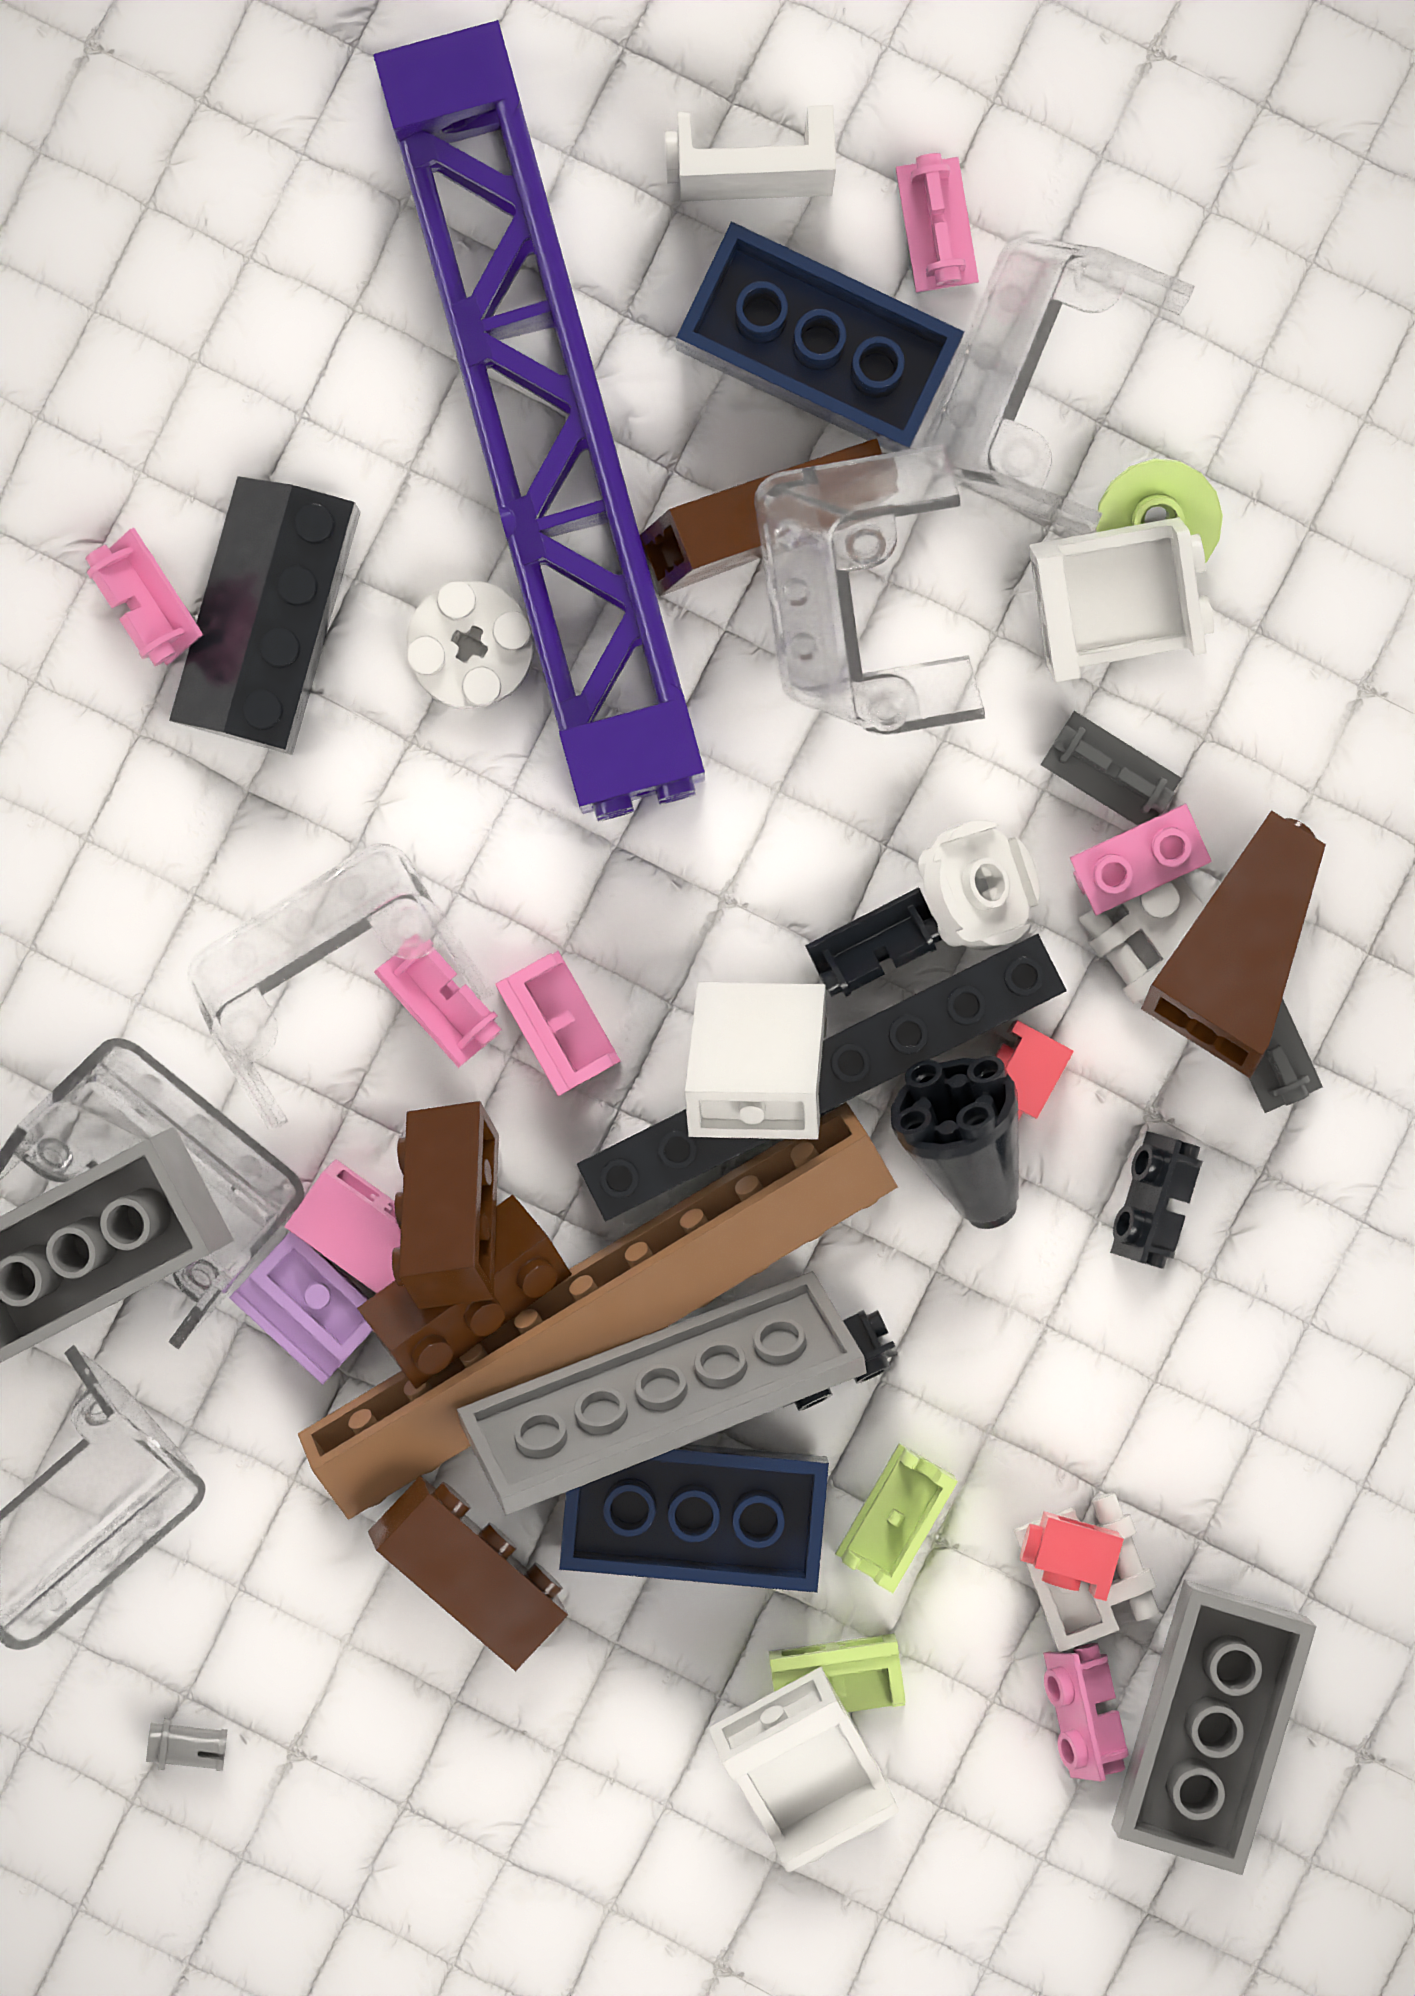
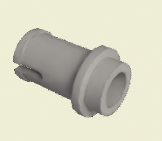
(186, 1746)

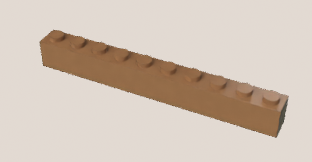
(609, 1300)

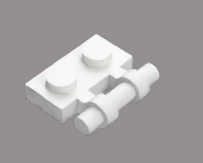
(1163, 919)
(1077, 1615)

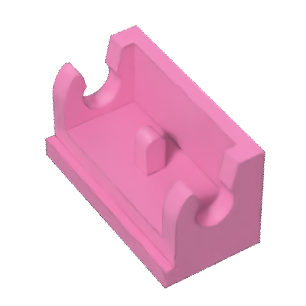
(558, 1023)
(349, 1225)

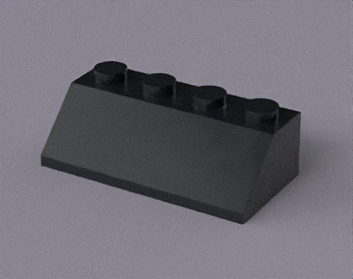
(266, 613)

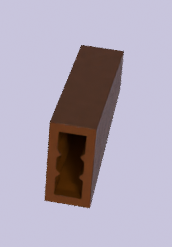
(717, 530)
(1238, 954)

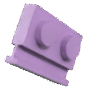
(305, 1306)

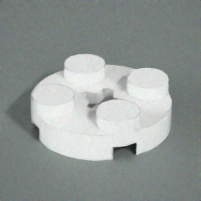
(459, 609)
(951, 890)

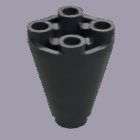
(963, 1134)

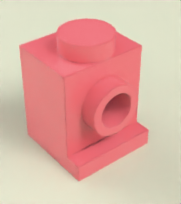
(1034, 1066)
(1073, 1553)

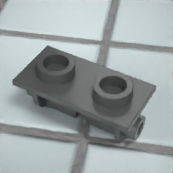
(1110, 770)
(1286, 1068)

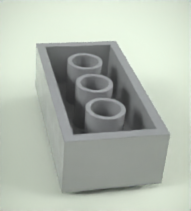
(102, 1239)
(1213, 1727)

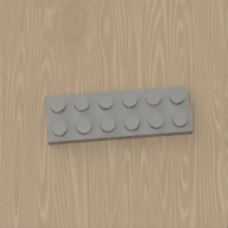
(660, 1392)

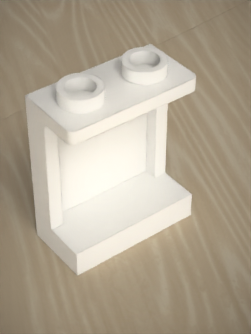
(755, 170)
(1120, 595)
(756, 1060)
(804, 1769)

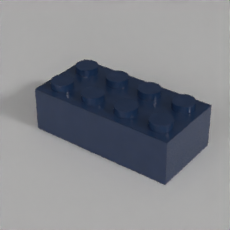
(818, 339)
(703, 1519)

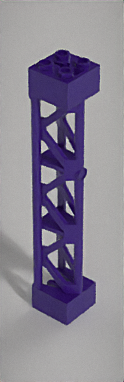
(457, 91)

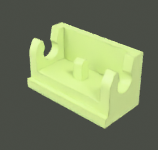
(896, 1517)
(860, 1670)

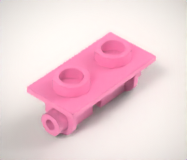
(936, 223)
(157, 617)
(1140, 859)
(444, 1010)
(1088, 1741)

